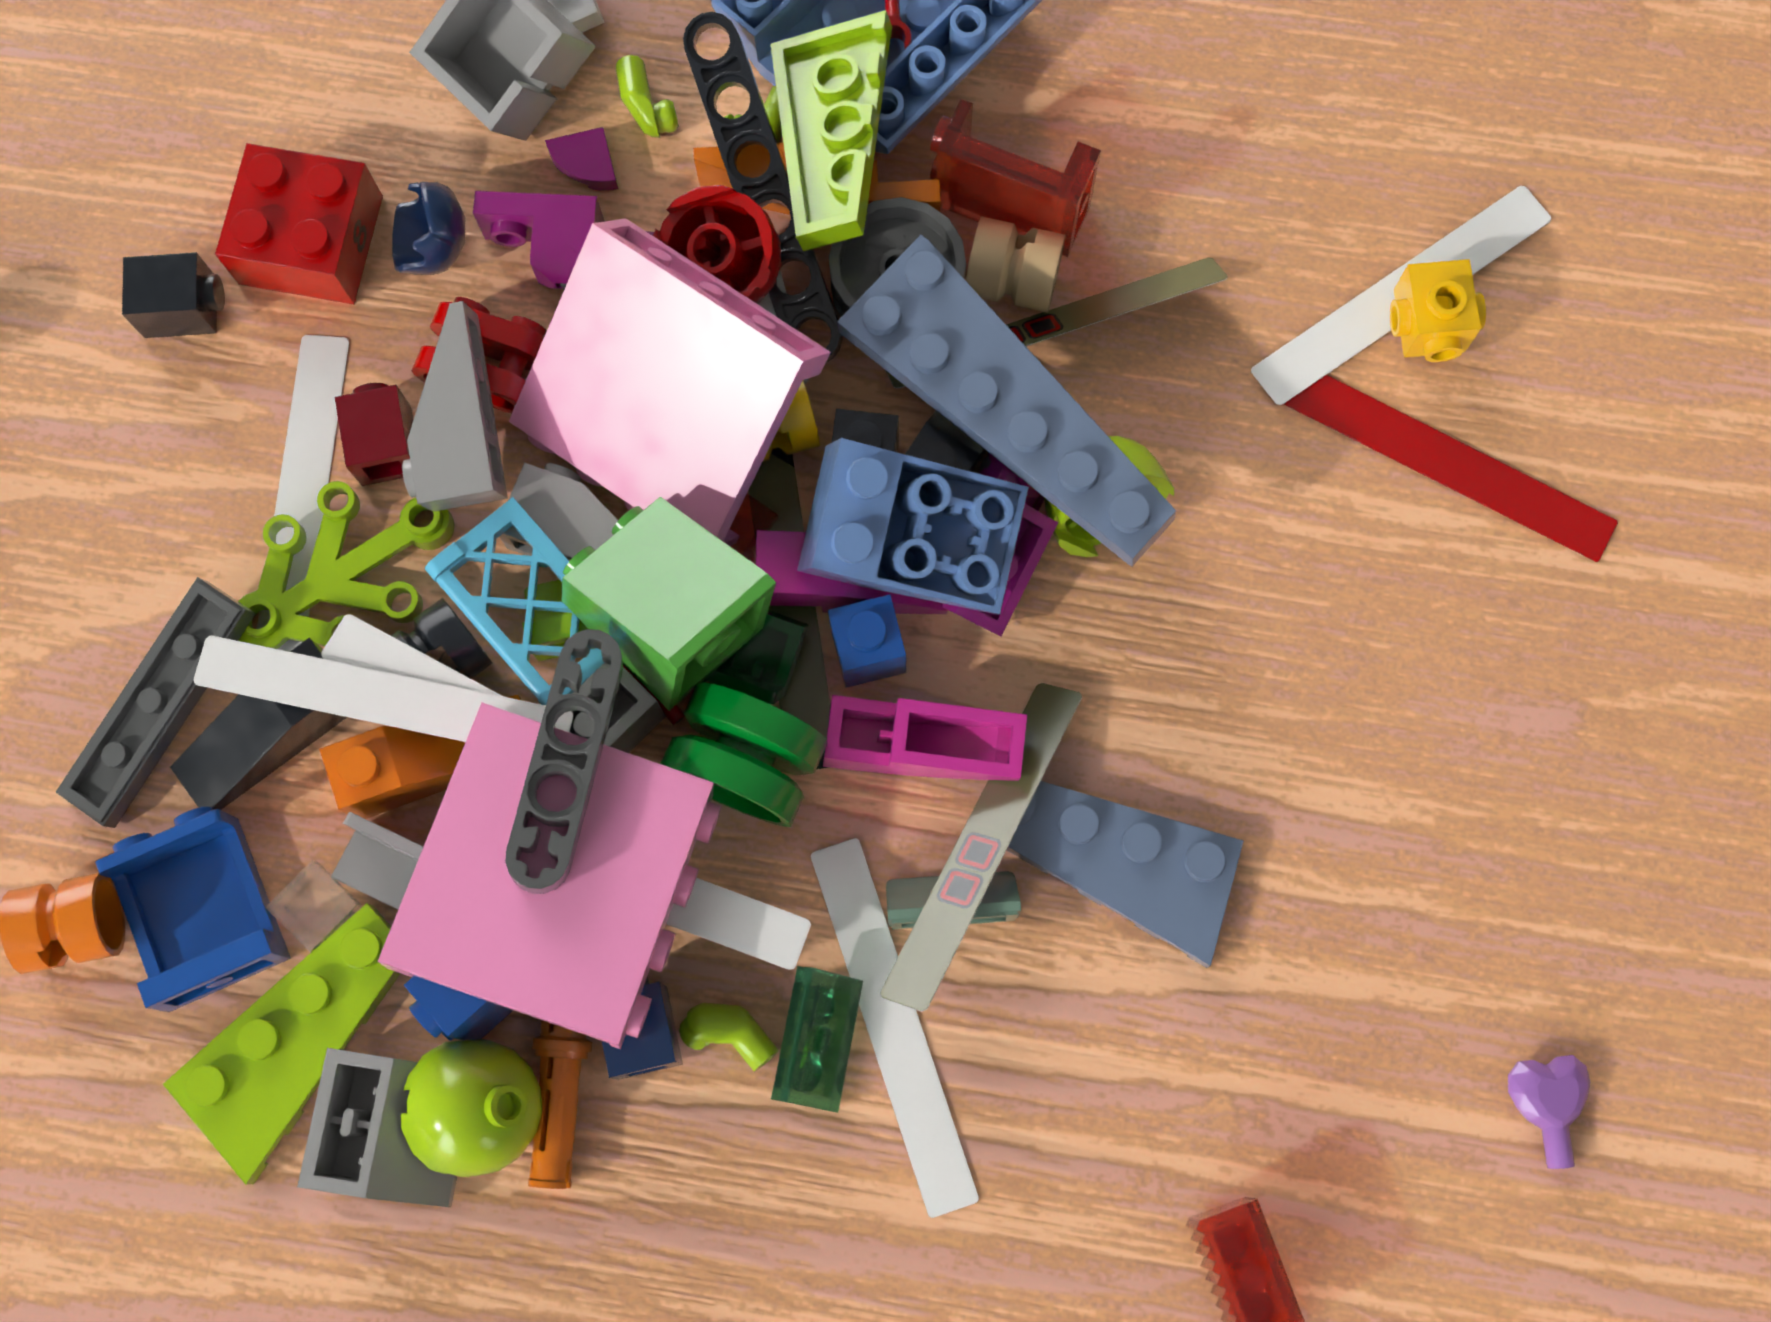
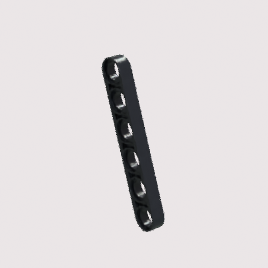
(768, 188)

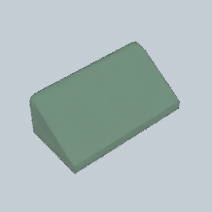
(908, 896)

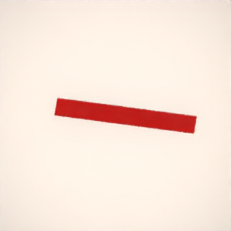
(1456, 466)

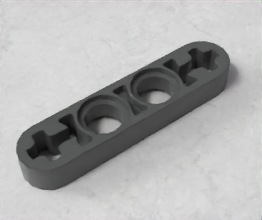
(572, 761)

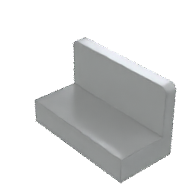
(377, 861)

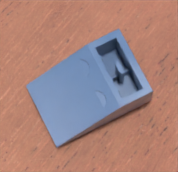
(912, 527)

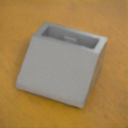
(358, 1136)

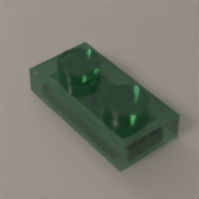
(817, 1039)

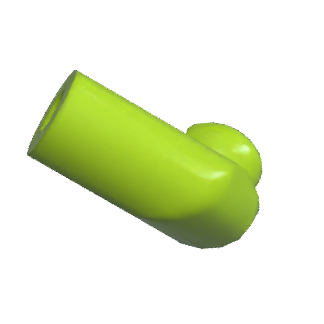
(636, 96)

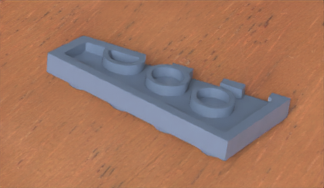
(1136, 863)

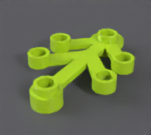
(332, 576)

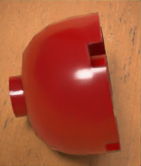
(725, 237)

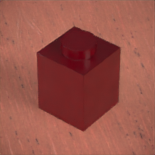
(374, 432)

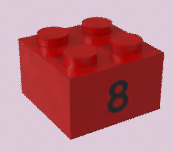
(299, 223)

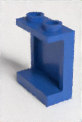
(194, 908)

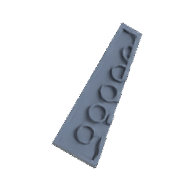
(977, 374)

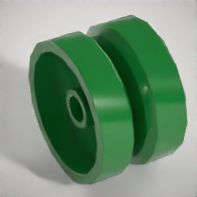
(746, 752)

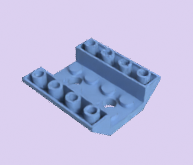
(944, 49)

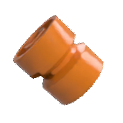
(49, 926)

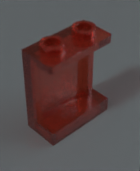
(1009, 188)

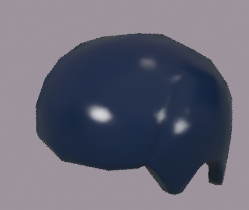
(428, 230)

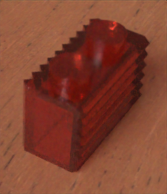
(1244, 1264)

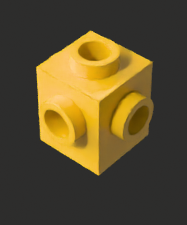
(1437, 310)

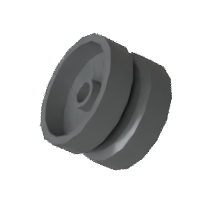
(888, 232)

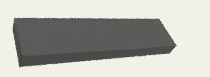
(151, 706)

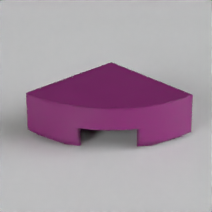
(584, 158)

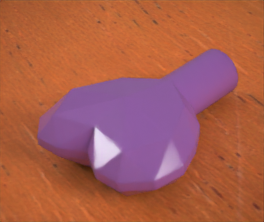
(1552, 1100)

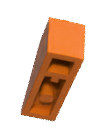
(389, 768)

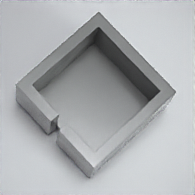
(503, 58)

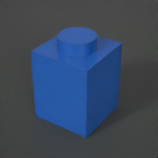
(867, 641)

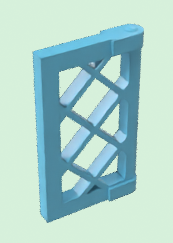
(476, 607)

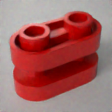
(507, 341)

